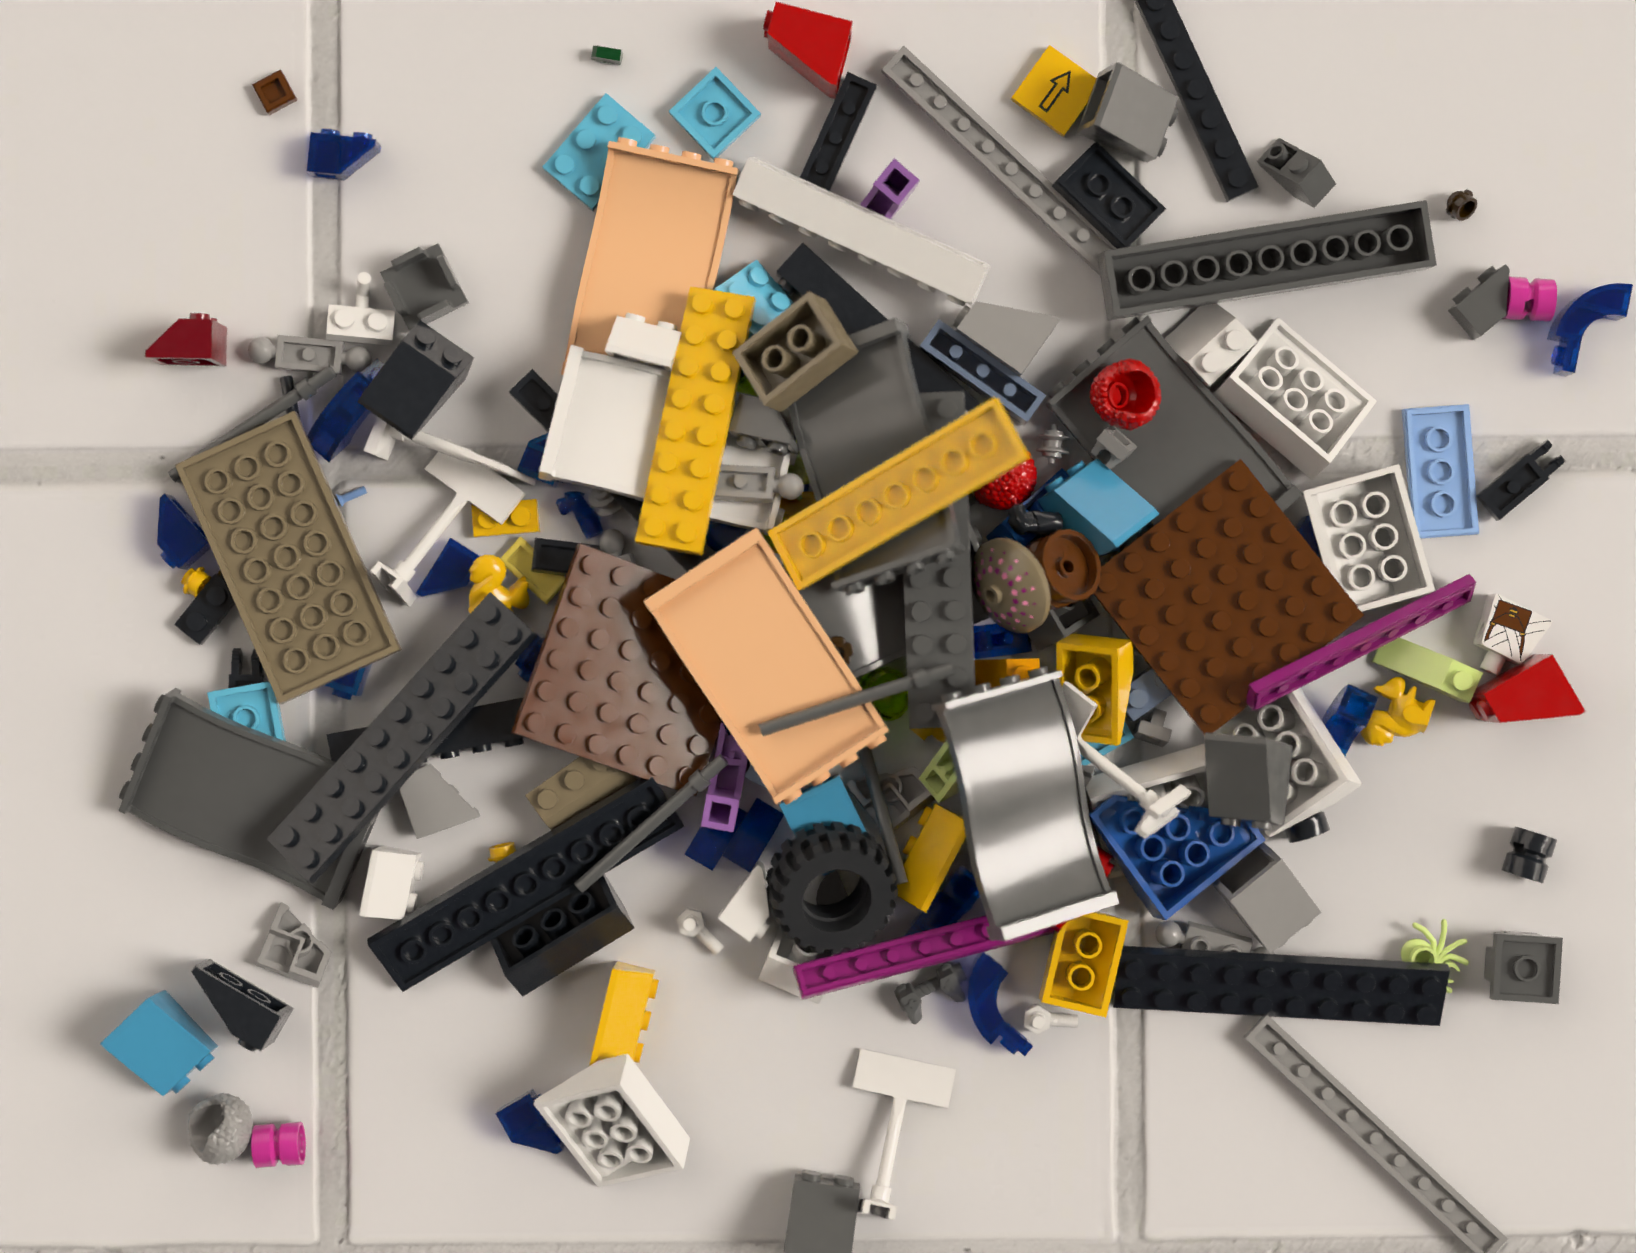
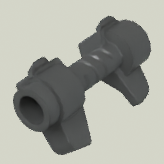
(948, 979)

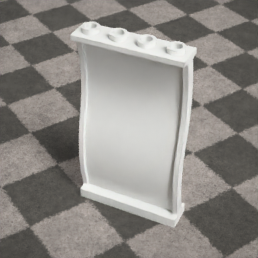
(609, 431)

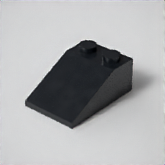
(416, 380)
(243, 1007)

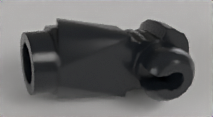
(1034, 521)

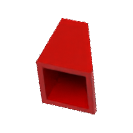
(810, 44)
(1527, 693)

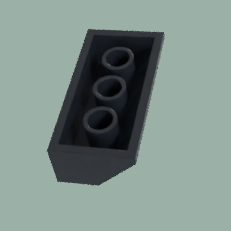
(561, 936)

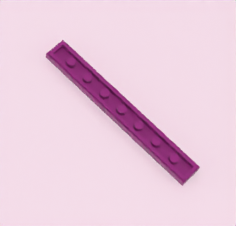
(1360, 642)
(899, 956)

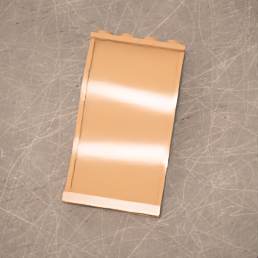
(651, 238)
(763, 658)

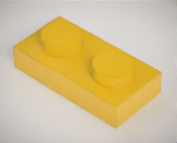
(521, 520)

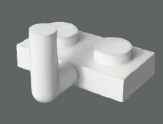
(360, 322)

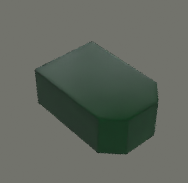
(607, 55)

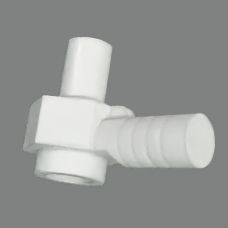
(692, 924)
(1039, 1019)

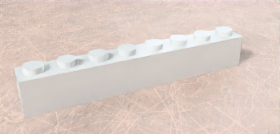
(860, 230)

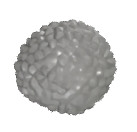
(220, 1128)

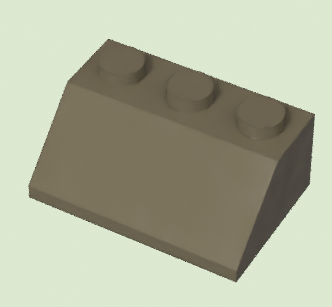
(576, 790)

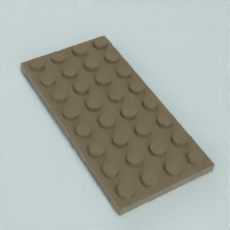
(288, 557)

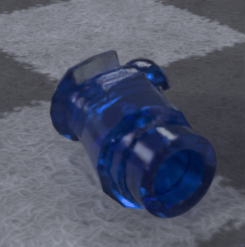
(585, 516)

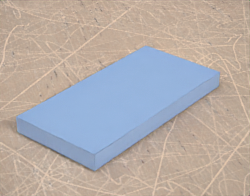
(1440, 470)

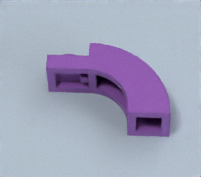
(891, 190)
(725, 787)

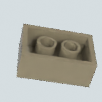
(795, 352)

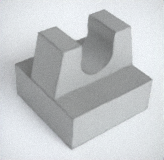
(1116, 443)
(1152, 729)

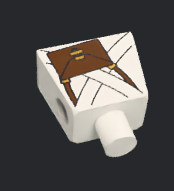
(1507, 632)

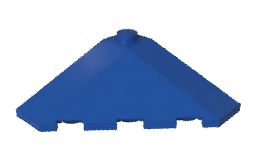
(1177, 858)

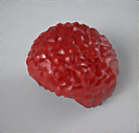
(1126, 394)
(1009, 488)

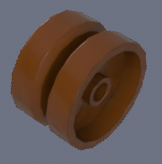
(1069, 566)

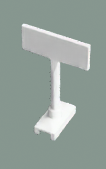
(384, 436)
(472, 485)
(1158, 809)
(903, 1081)

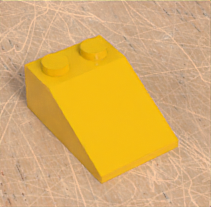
(1103, 673)

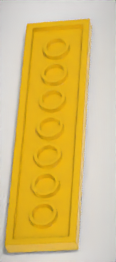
(695, 421)
(899, 493)

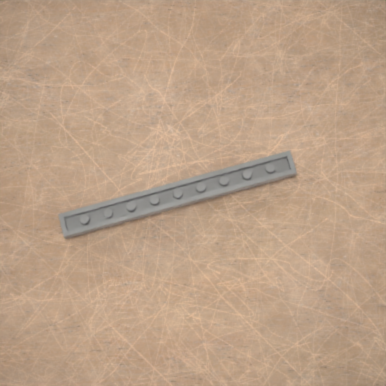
(995, 155)
(1374, 1136)

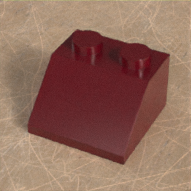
(191, 343)

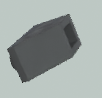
(1297, 172)
(1485, 304)
(761, 426)

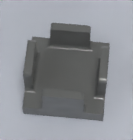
(423, 286)
(1524, 967)

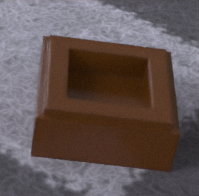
(275, 92)

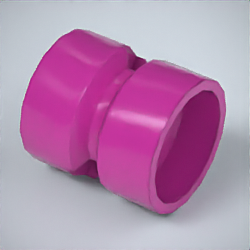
(1531, 299)
(272, 1145)

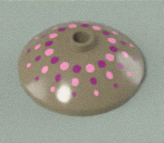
(1010, 585)

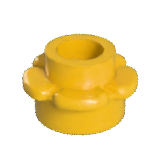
(194, 581)
(501, 851)

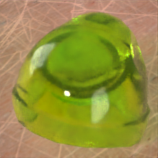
(889, 707)

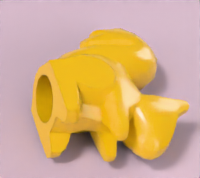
(488, 575)
(1402, 719)

